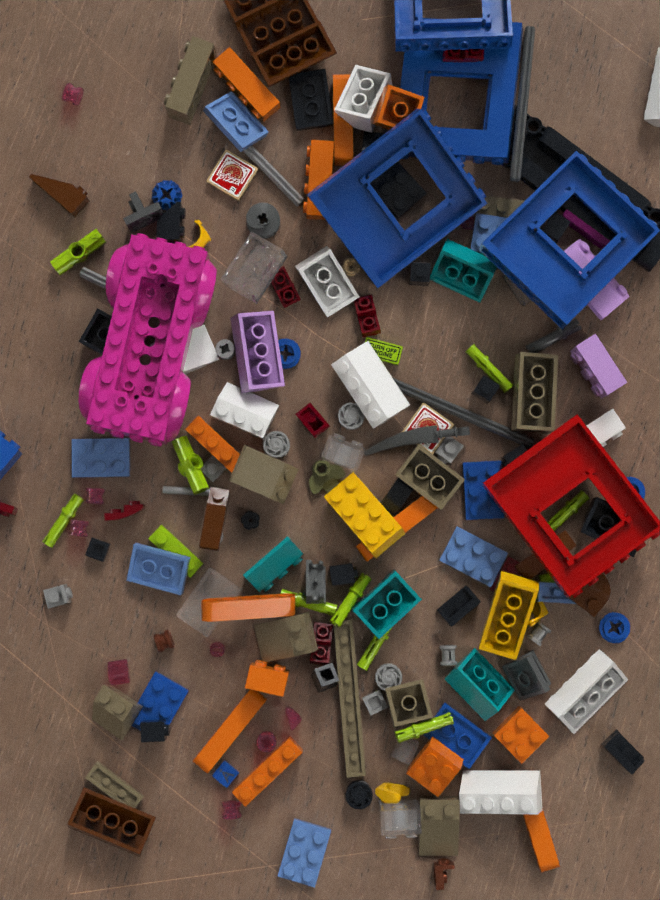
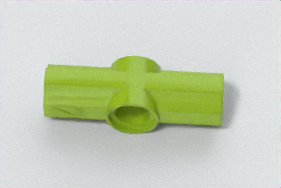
(67, 259)
(190, 465)

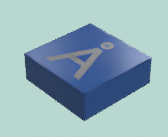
(225, 773)

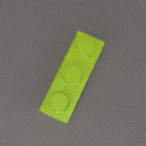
(167, 541)

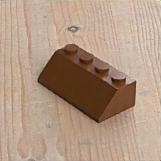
(111, 822)

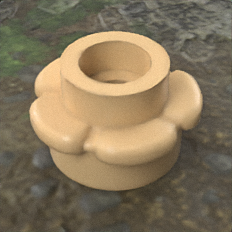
(350, 261)

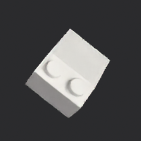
(327, 281)
(200, 350)

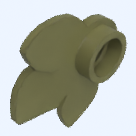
(326, 480)

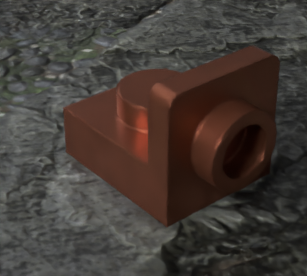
(440, 876)

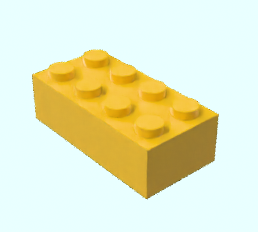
(364, 515)
(508, 615)

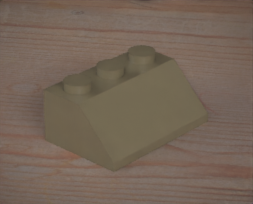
(430, 477)

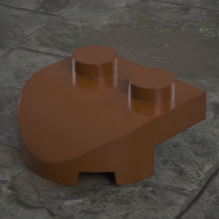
(594, 596)

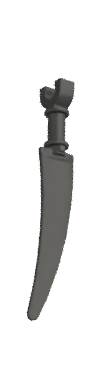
(417, 436)

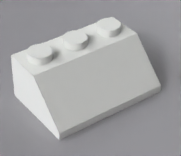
(362, 96)
(244, 410)

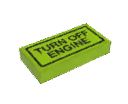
(386, 351)

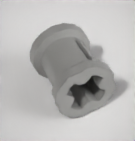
(538, 633)
(448, 655)

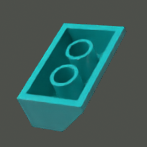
(463, 270)
(274, 565)
(386, 604)
(480, 684)

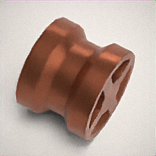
(164, 641)

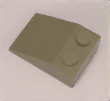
(263, 474)
(286, 637)
(439, 826)

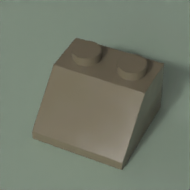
(408, 703)
(115, 711)

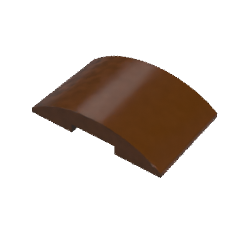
(280, 36)

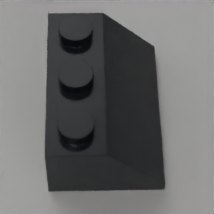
(600, 519)

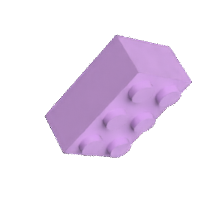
(597, 366)

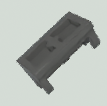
(315, 583)

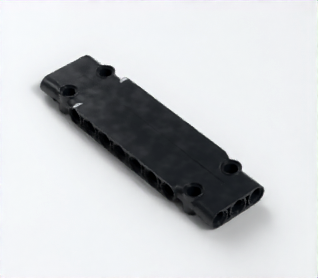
(547, 151)

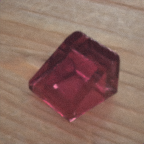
(118, 672)
(293, 717)

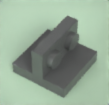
(142, 216)
(527, 676)

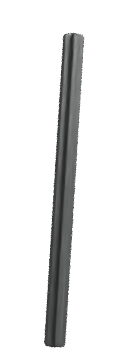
(522, 104)
(464, 414)

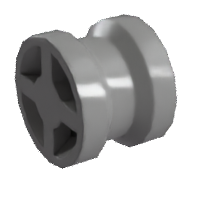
(225, 352)

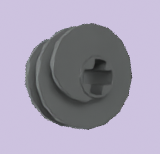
(259, 211)

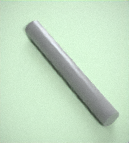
(182, 490)

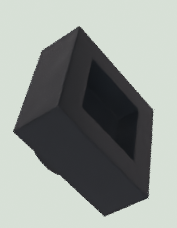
(97, 549)

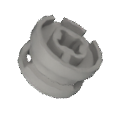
(350, 416)
(276, 444)
(388, 676)

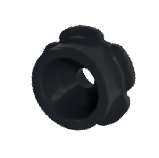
(255, 520)

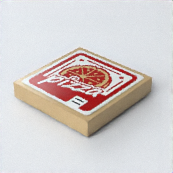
(232, 175)
(426, 417)

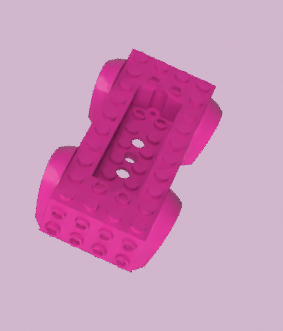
(142, 283)

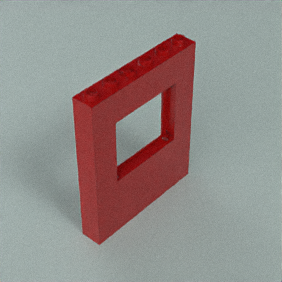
(549, 473)

